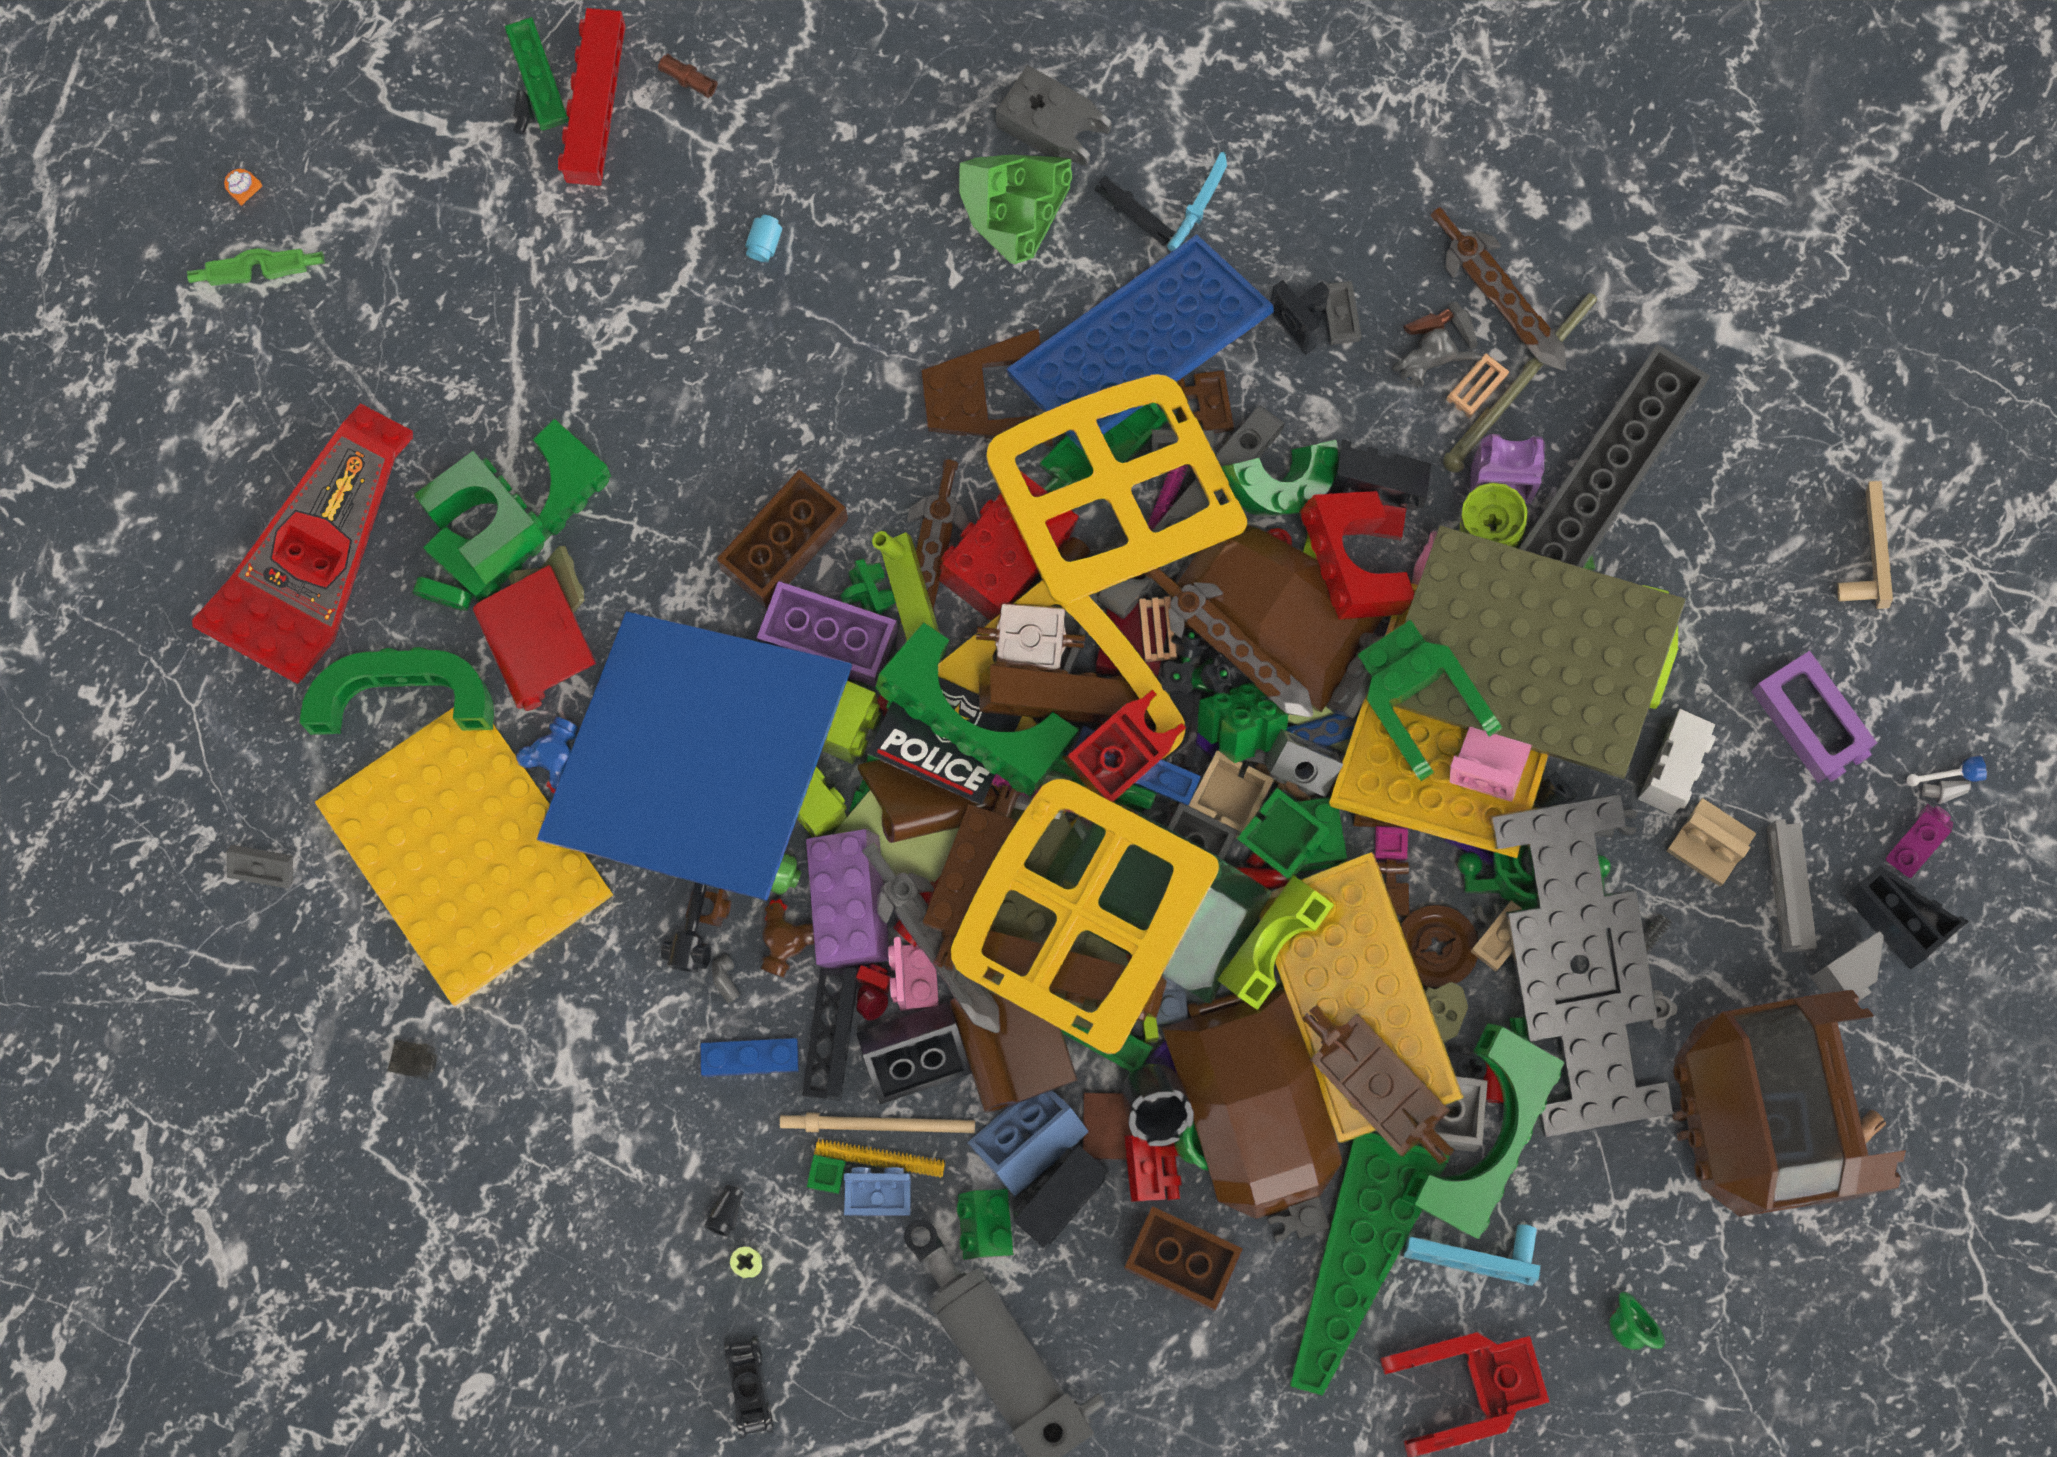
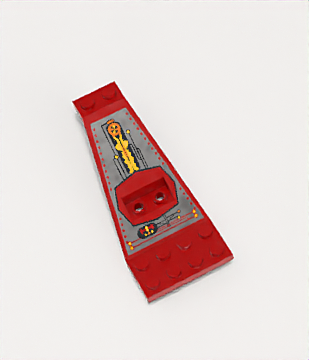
(280, 603)

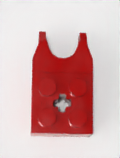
(1130, 742)

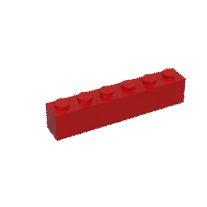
(592, 97)

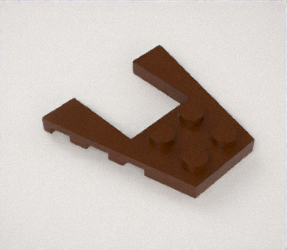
(957, 390)

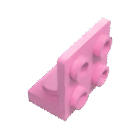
(1490, 764)
(915, 977)

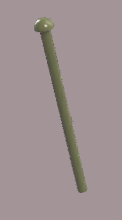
(1453, 460)

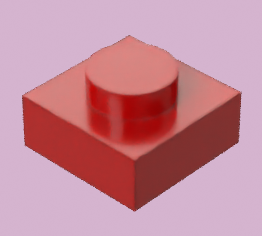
(875, 977)

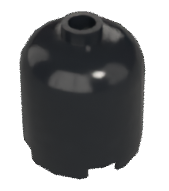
(1156, 1104)

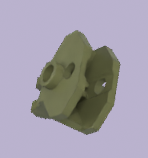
(1448, 1008)

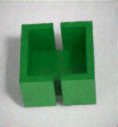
(1284, 834)

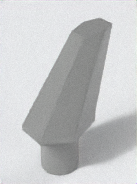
(1946, 790)

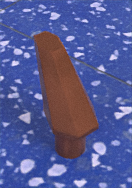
(1429, 323)

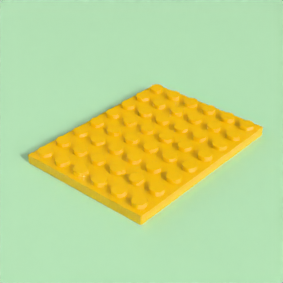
(1384, 787)
(456, 855)

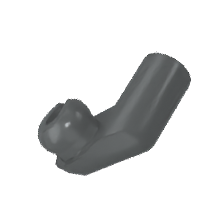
(721, 979)

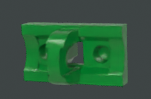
(864, 590)

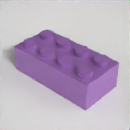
(830, 630)
(845, 900)

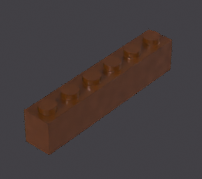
(1040, 693)
(1078, 977)

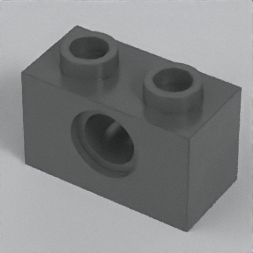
(1290, 751)

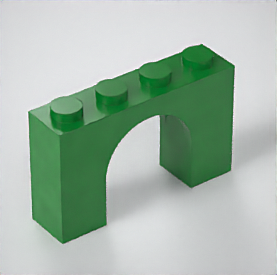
(473, 483)

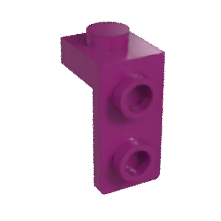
(1921, 840)

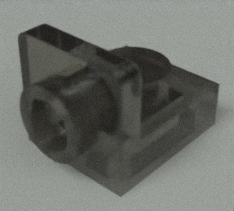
(412, 1059)

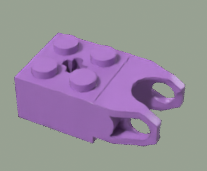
(1509, 463)

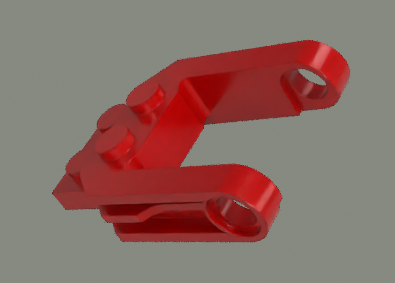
(1503, 1379)

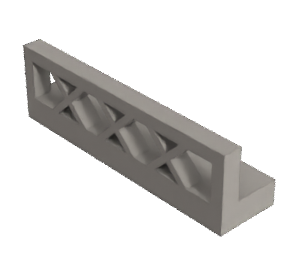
(1791, 887)

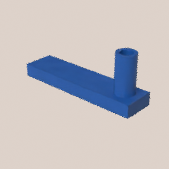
(1161, 778)

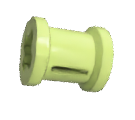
(736, 1263)

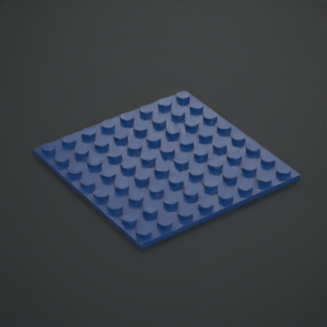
(695, 754)

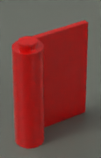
(533, 636)

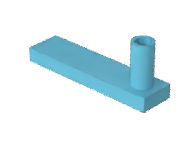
(1517, 1269)

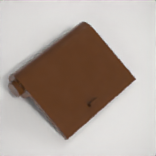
(915, 805)
(1017, 1061)

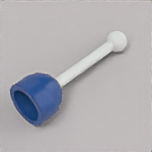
(1971, 769)

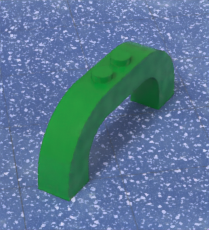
(346, 677)

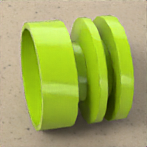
(1498, 506)

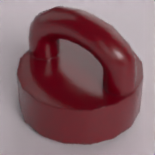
(871, 1002)

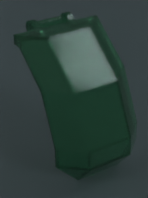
(1137, 889)

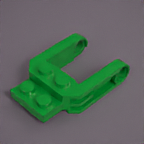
(1404, 666)

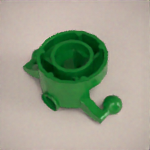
(1511, 878)

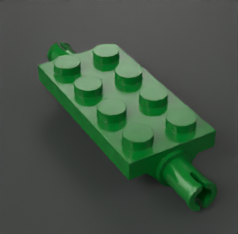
(1070, 464)

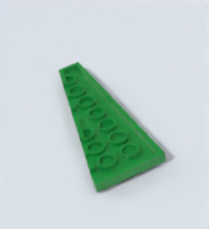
(1359, 1252)

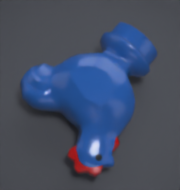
(550, 751)

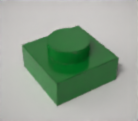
(826, 1174)

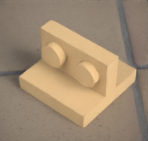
(1711, 842)

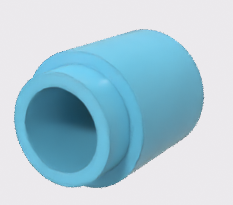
(763, 238)

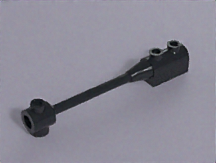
(687, 949)

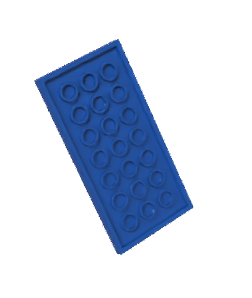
(1151, 326)

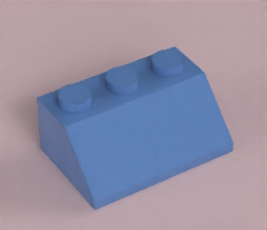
(1027, 1139)

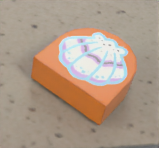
(241, 185)

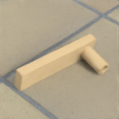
(1881, 586)

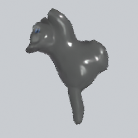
(1434, 350)

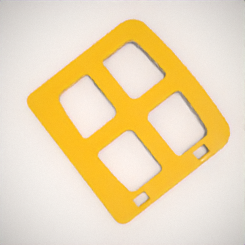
(1113, 482)
(1079, 912)

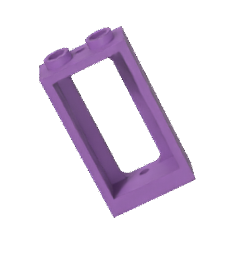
(1796, 730)

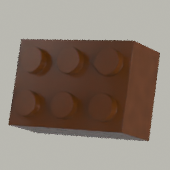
(1183, 1259)

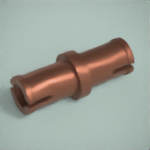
(687, 75)

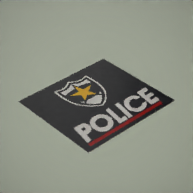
(921, 752)

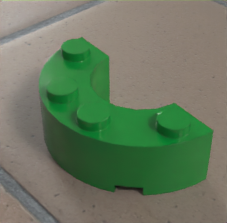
(1310, 474)

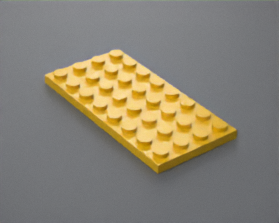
(1363, 968)

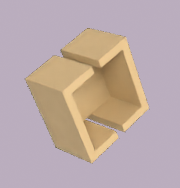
(1228, 796)

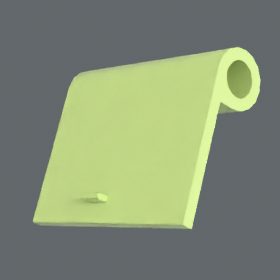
(918, 855)

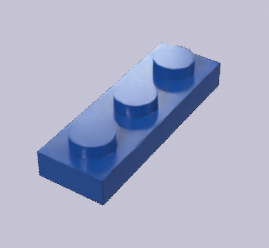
(749, 1057)

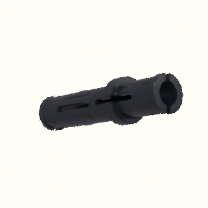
(1125, 203)

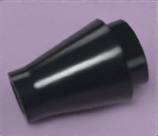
(724, 1212)

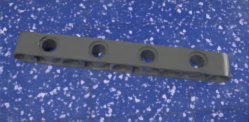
(1258, 432)

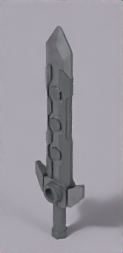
(903, 896)

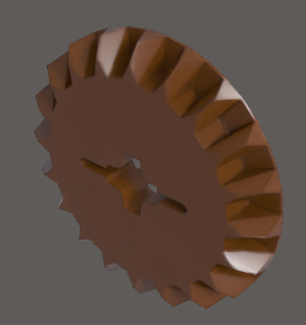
(1443, 925)

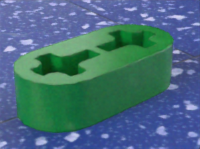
(442, 594)

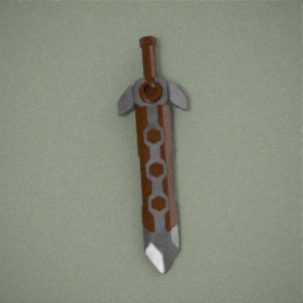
(1471, 253)
(935, 533)
(1223, 635)

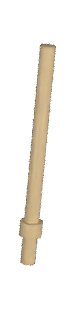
(813, 1122)

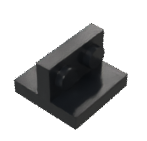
(1300, 315)

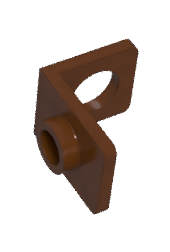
(721, 908)

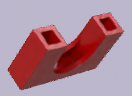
(1352, 589)

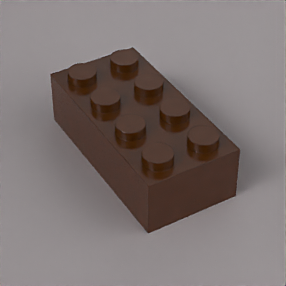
(782, 537)

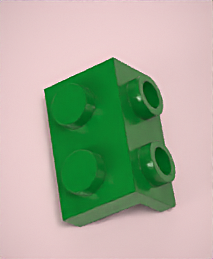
(985, 1224)

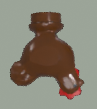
(783, 939)

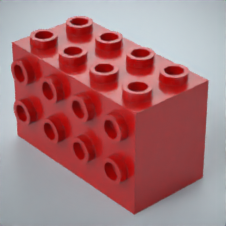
(992, 558)

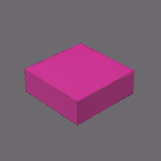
(1391, 843)

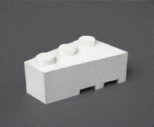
(1678, 762)

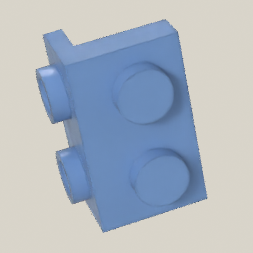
(877, 1192)

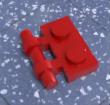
(1146, 1171)

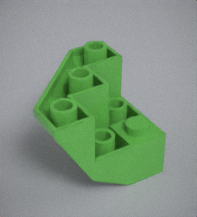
(1014, 199)

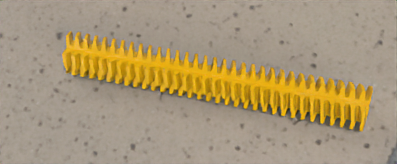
(880, 1158)

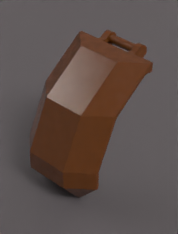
(1280, 607)
(1255, 1103)

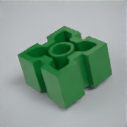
(1241, 722)

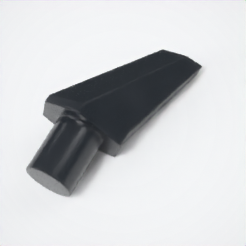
(522, 112)

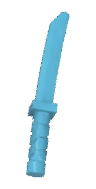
(1195, 212)

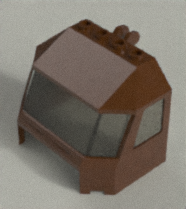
(1778, 1107)

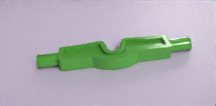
(240, 268)

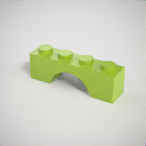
(1252, 968)

